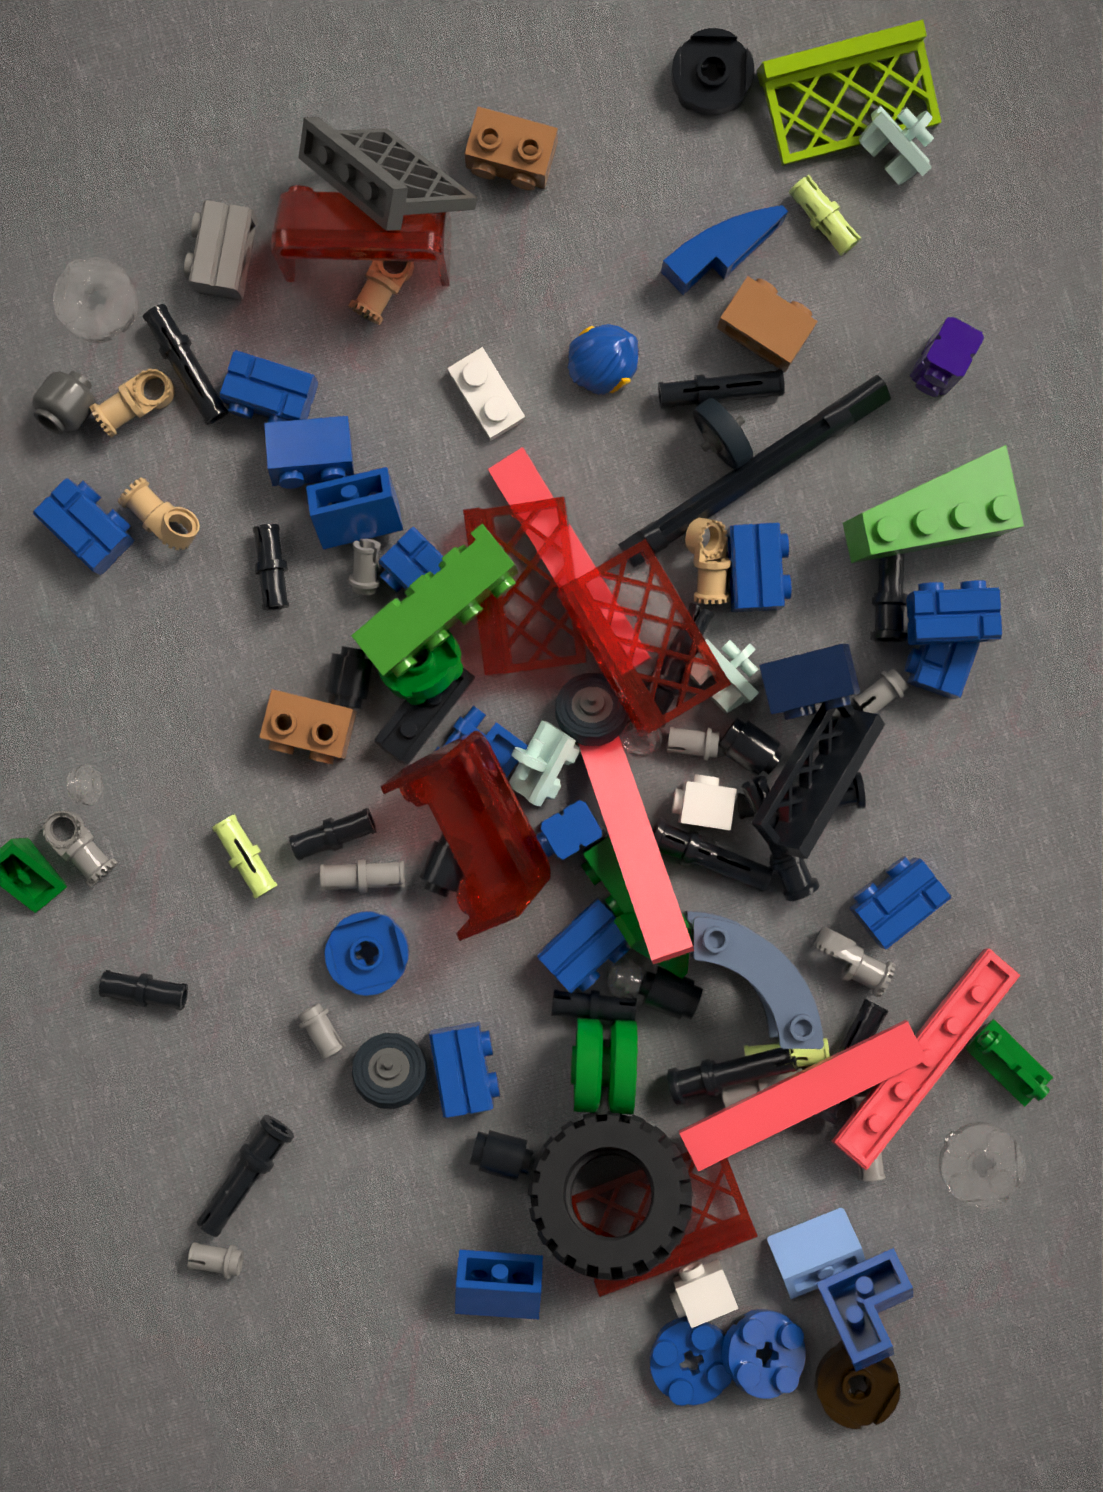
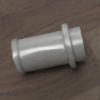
(365, 567)
(883, 692)
(693, 742)
(321, 1030)
(216, 1259)

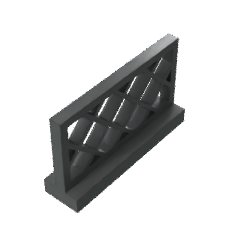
(380, 173)

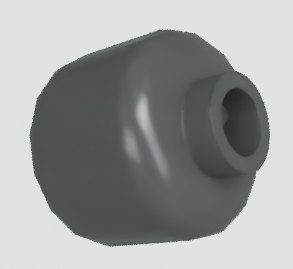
(63, 402)

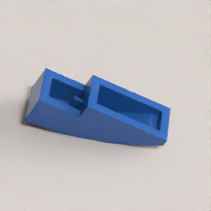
(721, 247)

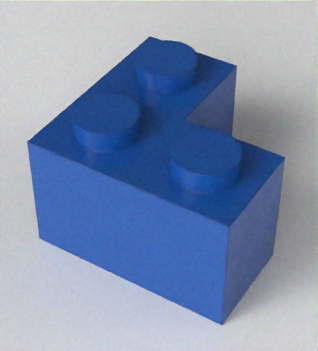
(856, 1299)

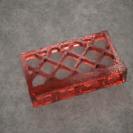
(493, 619)
(612, 657)
(694, 1244)

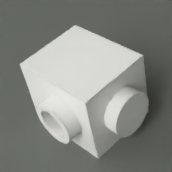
(704, 803)
(702, 1293)

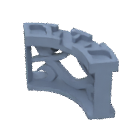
(779, 985)

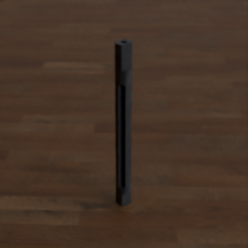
(762, 466)

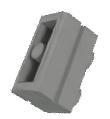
(221, 249)

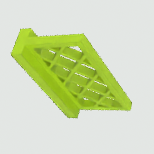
(840, 57)

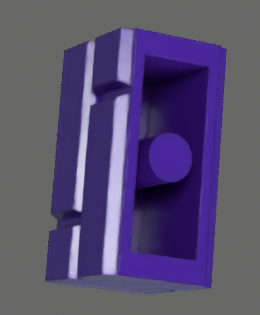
(946, 357)

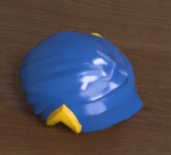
(603, 358)

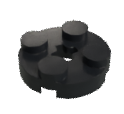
(729, 55)

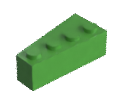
(951, 509)
(436, 604)

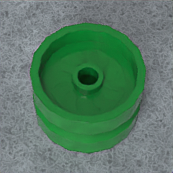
(604, 1066)

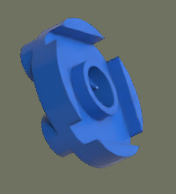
(355, 973)
(787, 1358)
(680, 1383)

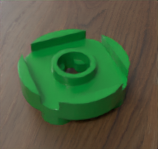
(430, 678)

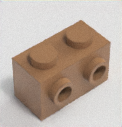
(510, 149)
(767, 322)
(308, 725)

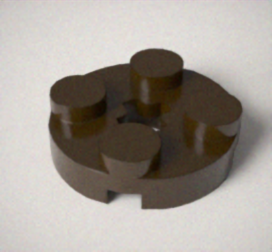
(862, 1407)

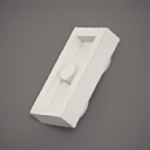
(486, 394)

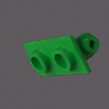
(1009, 1063)

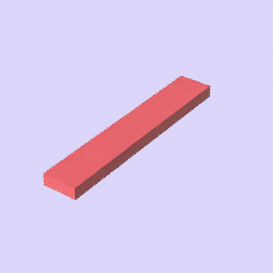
(522, 483)
(637, 851)
(941, 1040)
(802, 1095)

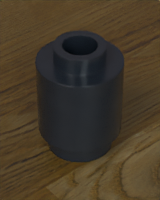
(348, 677)
(751, 747)
(441, 869)
(670, 993)
(501, 1155)

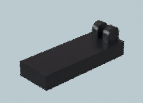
(415, 724)

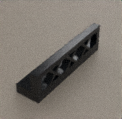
(820, 782)

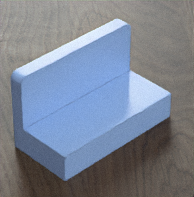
(815, 1251)

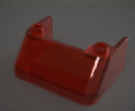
(334, 228)
(483, 828)

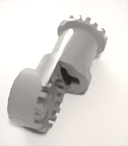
(79, 848)
(857, 965)

